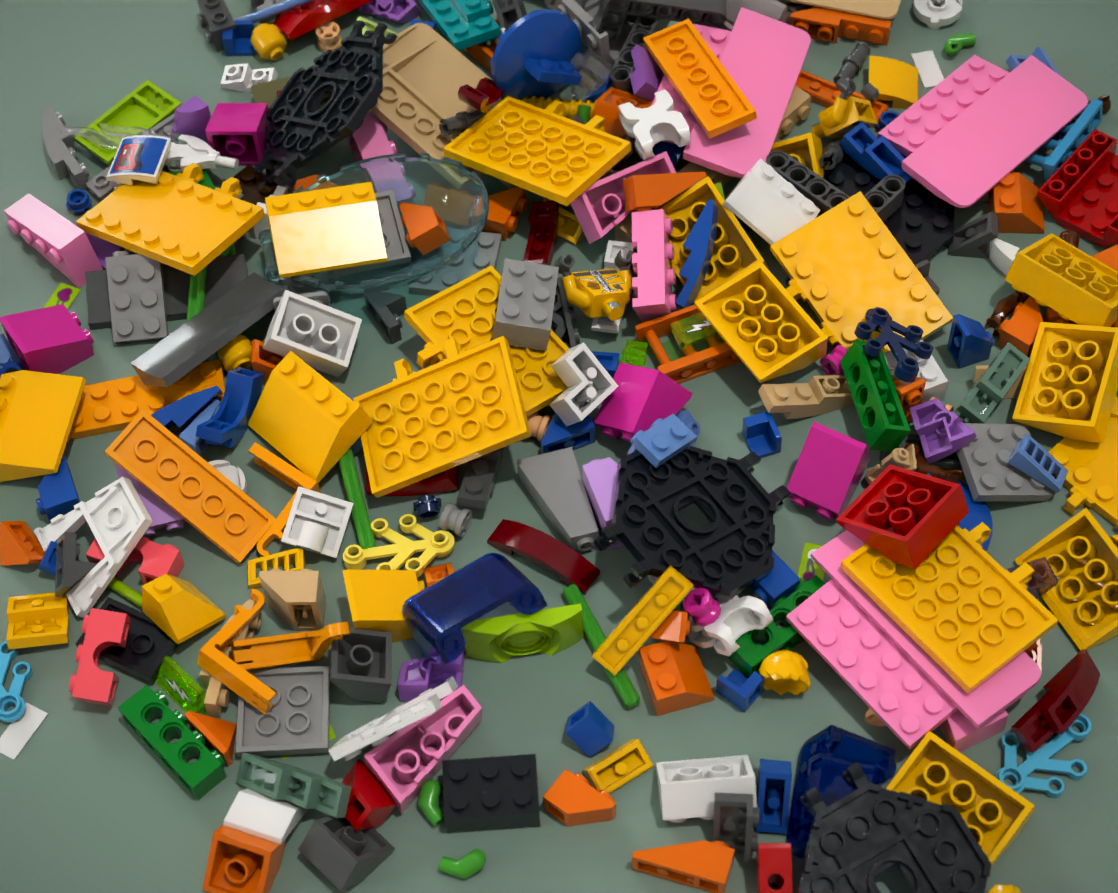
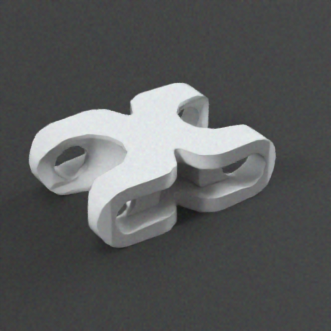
(654, 124)
(731, 624)

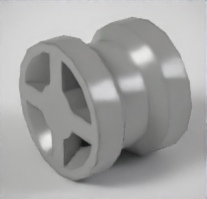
(455, 519)

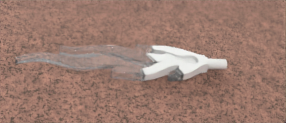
(183, 151)

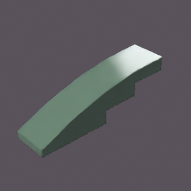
(992, 385)
(293, 785)

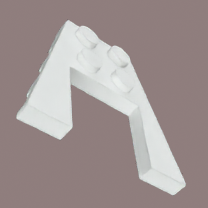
(117, 523)
(403, 715)

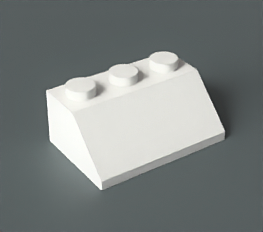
(770, 203)
(312, 332)
(690, 785)

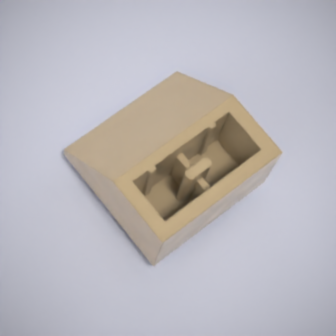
(296, 597)

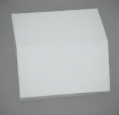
(263, 816)

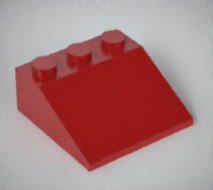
(905, 514)

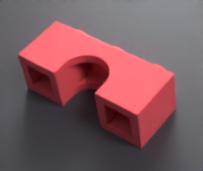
(155, 559)
(101, 631)

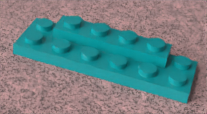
(463, 21)

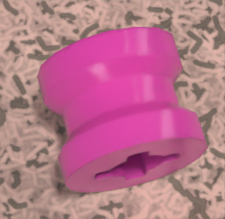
(831, 363)
(702, 606)

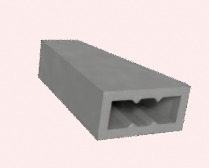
(561, 495)

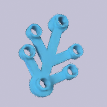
(13, 697)
(1041, 761)

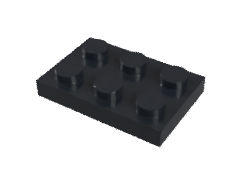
(144, 645)

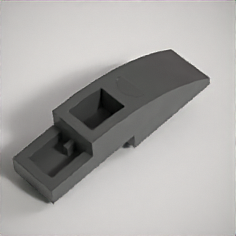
(480, 480)

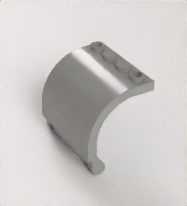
(586, 22)

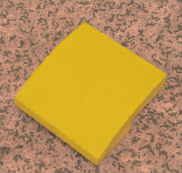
(894, 81)
(37, 620)

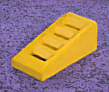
(284, 558)

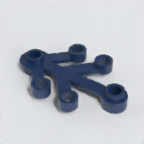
(880, 321)

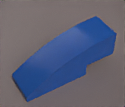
(873, 153)

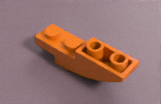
(831, 24)

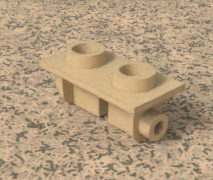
(899, 457)

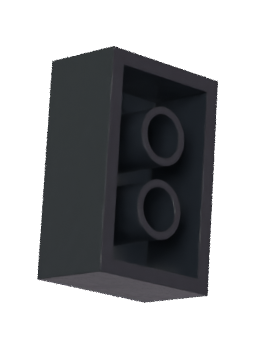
(491, 793)

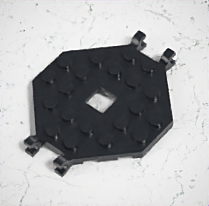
(354, 80)
(918, 225)
(717, 557)
(887, 827)

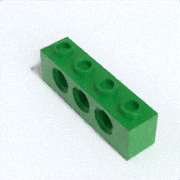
(875, 398)
(750, 655)
(197, 776)

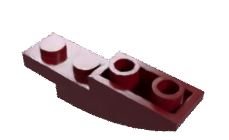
(1061, 705)

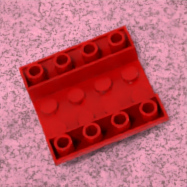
(1085, 190)

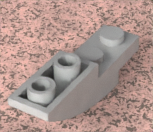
(62, 149)

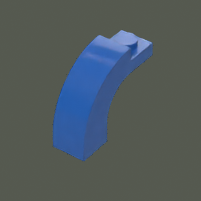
(238, 403)

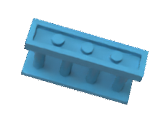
(1075, 135)

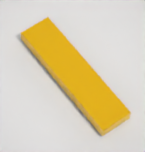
(642, 620)

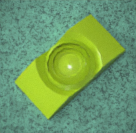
(141, 108)
(522, 634)

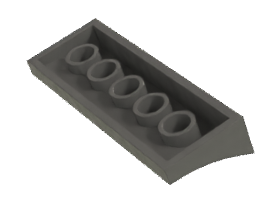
(221, 277)
(207, 331)

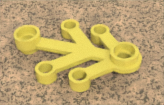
(433, 544)

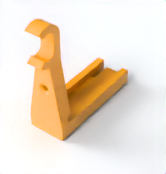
(288, 475)
(287, 648)
(229, 672)

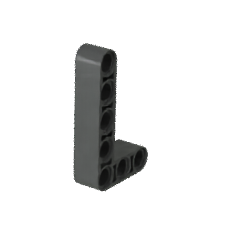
(701, 12)
(624, 63)
(883, 197)

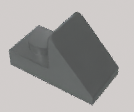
(975, 237)
(386, 312)
(68, 569)

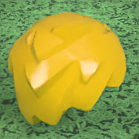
(785, 672)

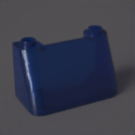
(462, 597)
(821, 765)

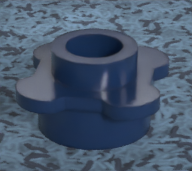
(427, 506)

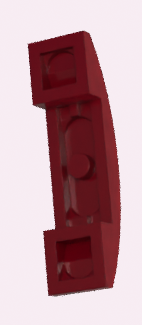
(483, 97)
(543, 232)
(546, 552)

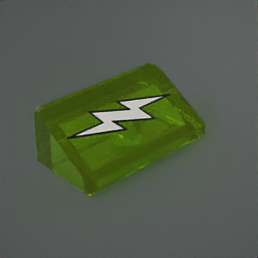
(692, 330)
(181, 687)

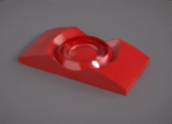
(312, 15)

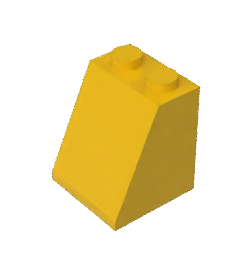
(378, 599)

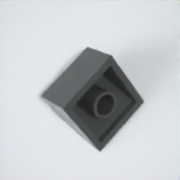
(363, 664)
(343, 852)

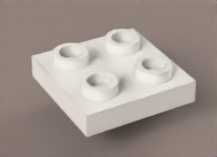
(317, 522)

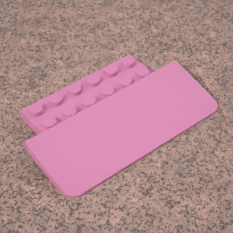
(765, 64)
(981, 126)
(887, 665)

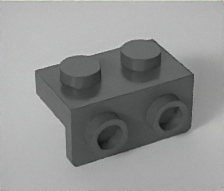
(216, 19)
(734, 822)

